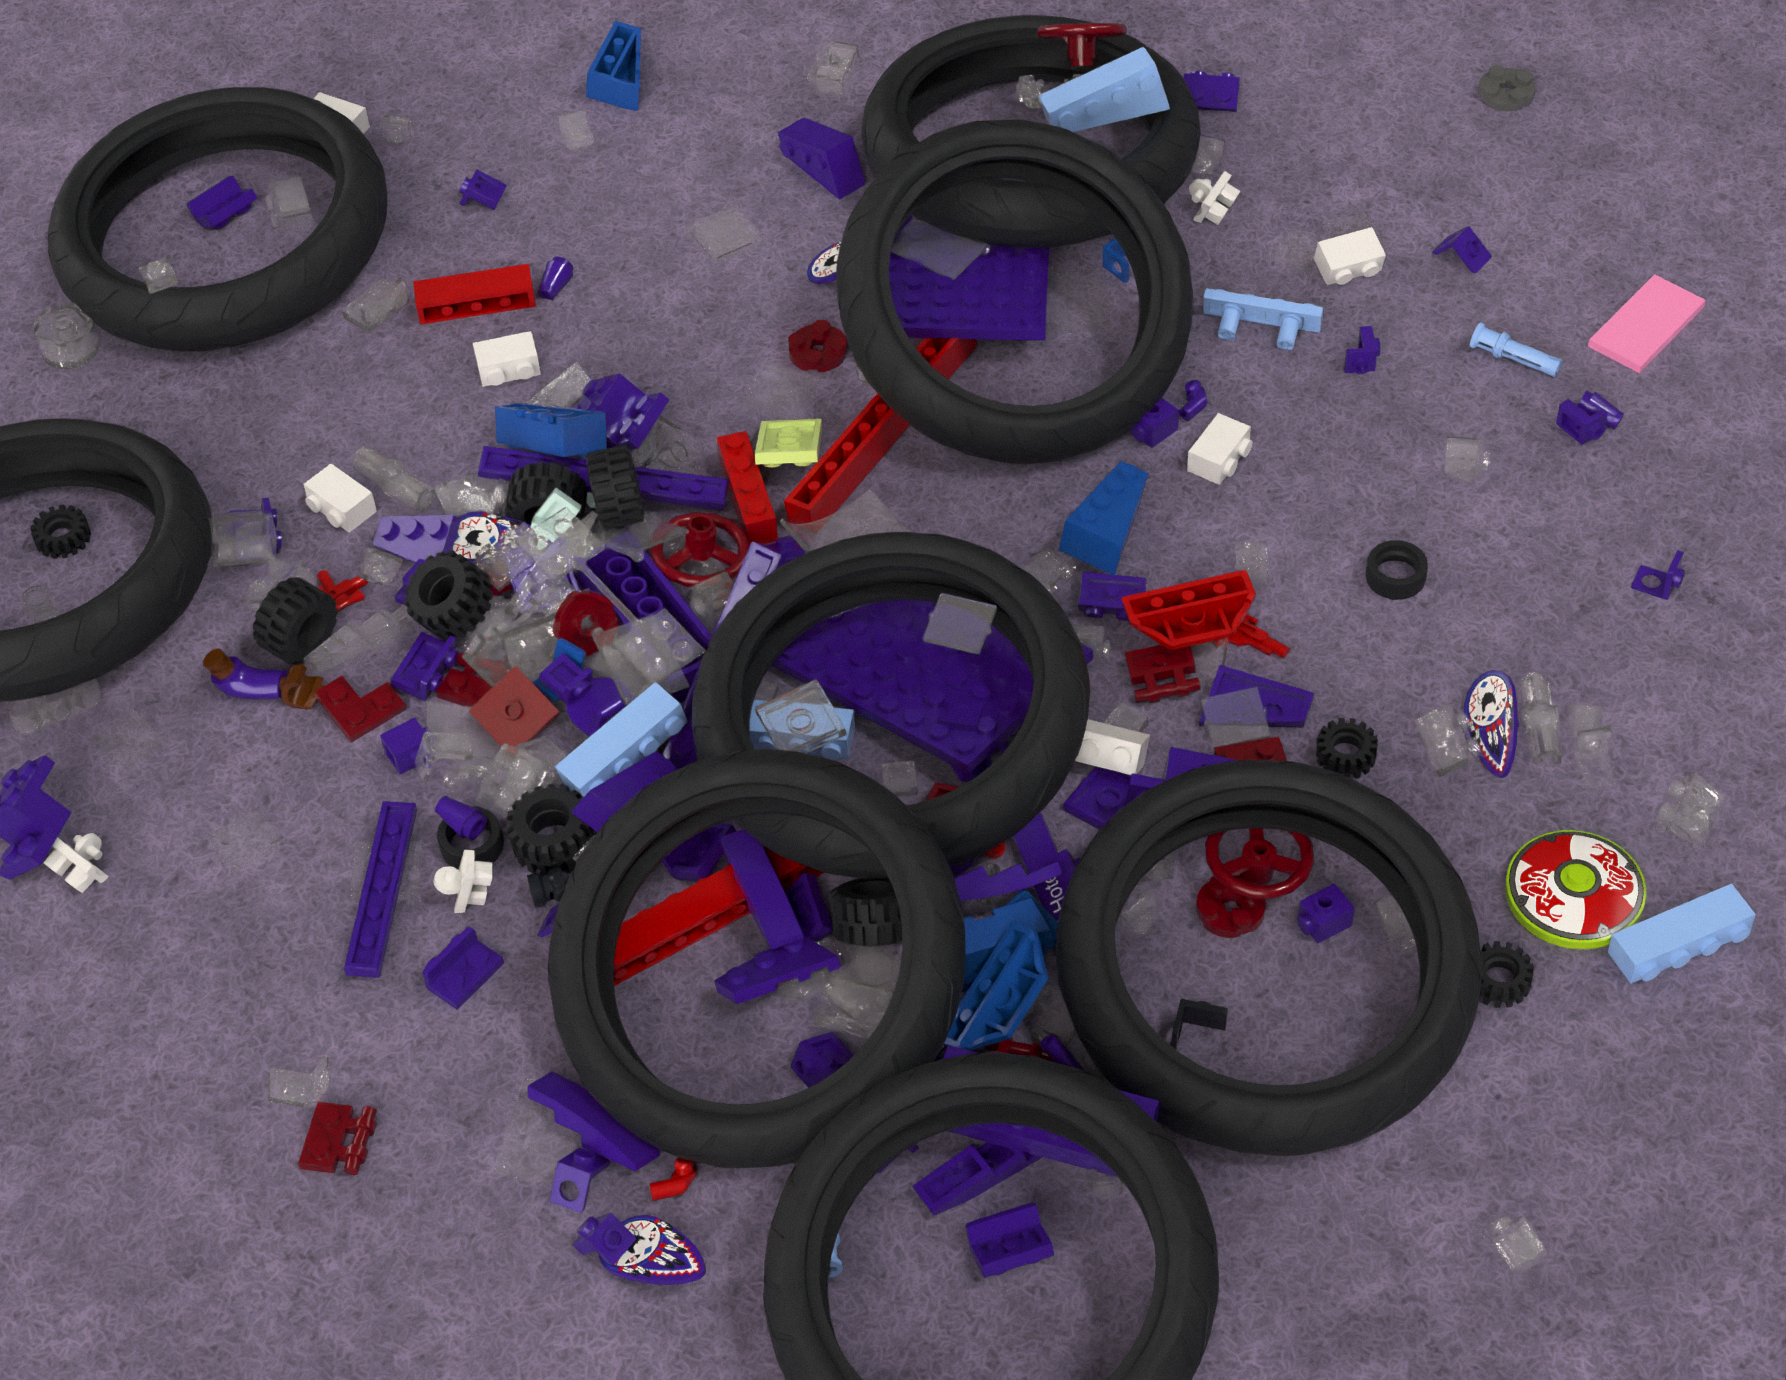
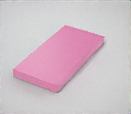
(1646, 323)

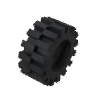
(57, 519)
(1347, 733)
(1510, 960)

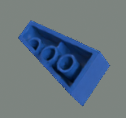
(550, 429)
(1105, 518)

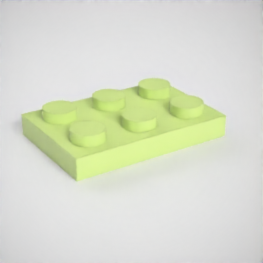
(788, 442)

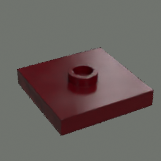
(514, 710)

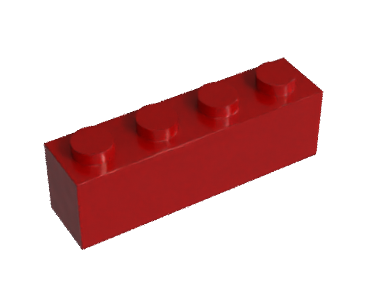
(474, 294)
(747, 488)

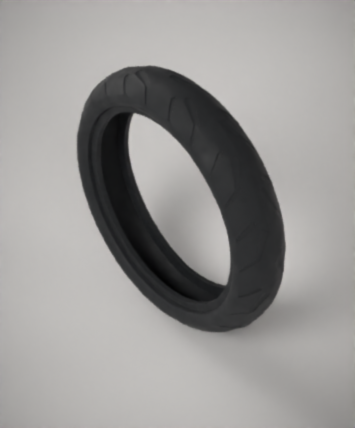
(1003, 50)
(1080, 171)
(243, 307)
(892, 569)
(152, 592)
(632, 847)
(991, 1091)
(1239, 1112)

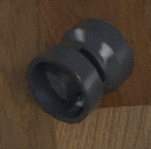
(546, 886)

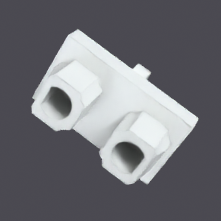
(1203, 192)
(84, 872)
(468, 882)

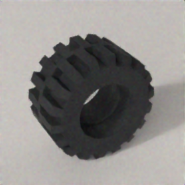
(535, 483)
(615, 487)
(433, 584)
(294, 620)
(540, 810)
(866, 913)

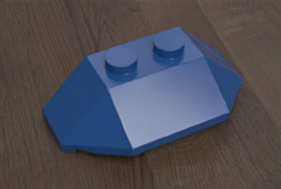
(1000, 991)

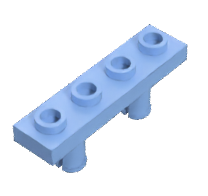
(1276, 312)

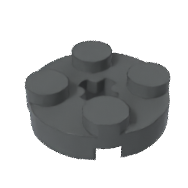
(1520, 84)

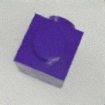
(1157, 424)
(402, 745)
(1325, 913)

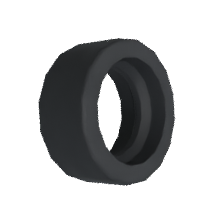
(1396, 588)
(487, 852)

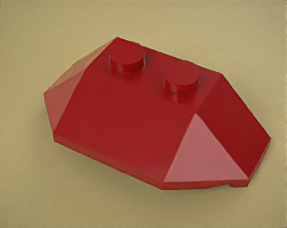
(1192, 610)

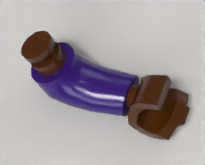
(248, 682)

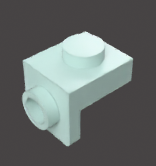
(554, 503)

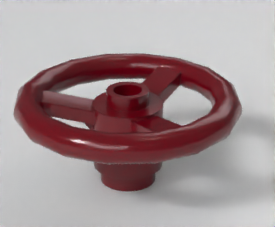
(1081, 38)
(701, 546)
(1258, 865)

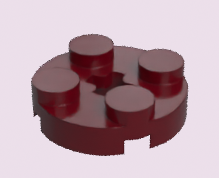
(819, 333)
(574, 609)
(1225, 923)

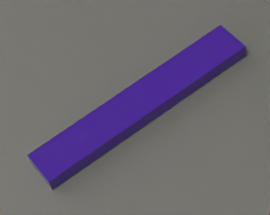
(380, 890)

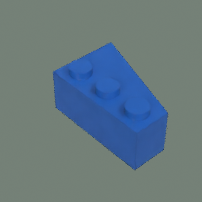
(616, 68)
(984, 934)

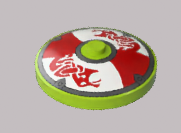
(1574, 889)

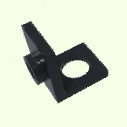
(1200, 1014)

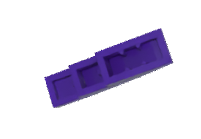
(977, 884)
(762, 889)
(598, 1129)
(970, 1175)

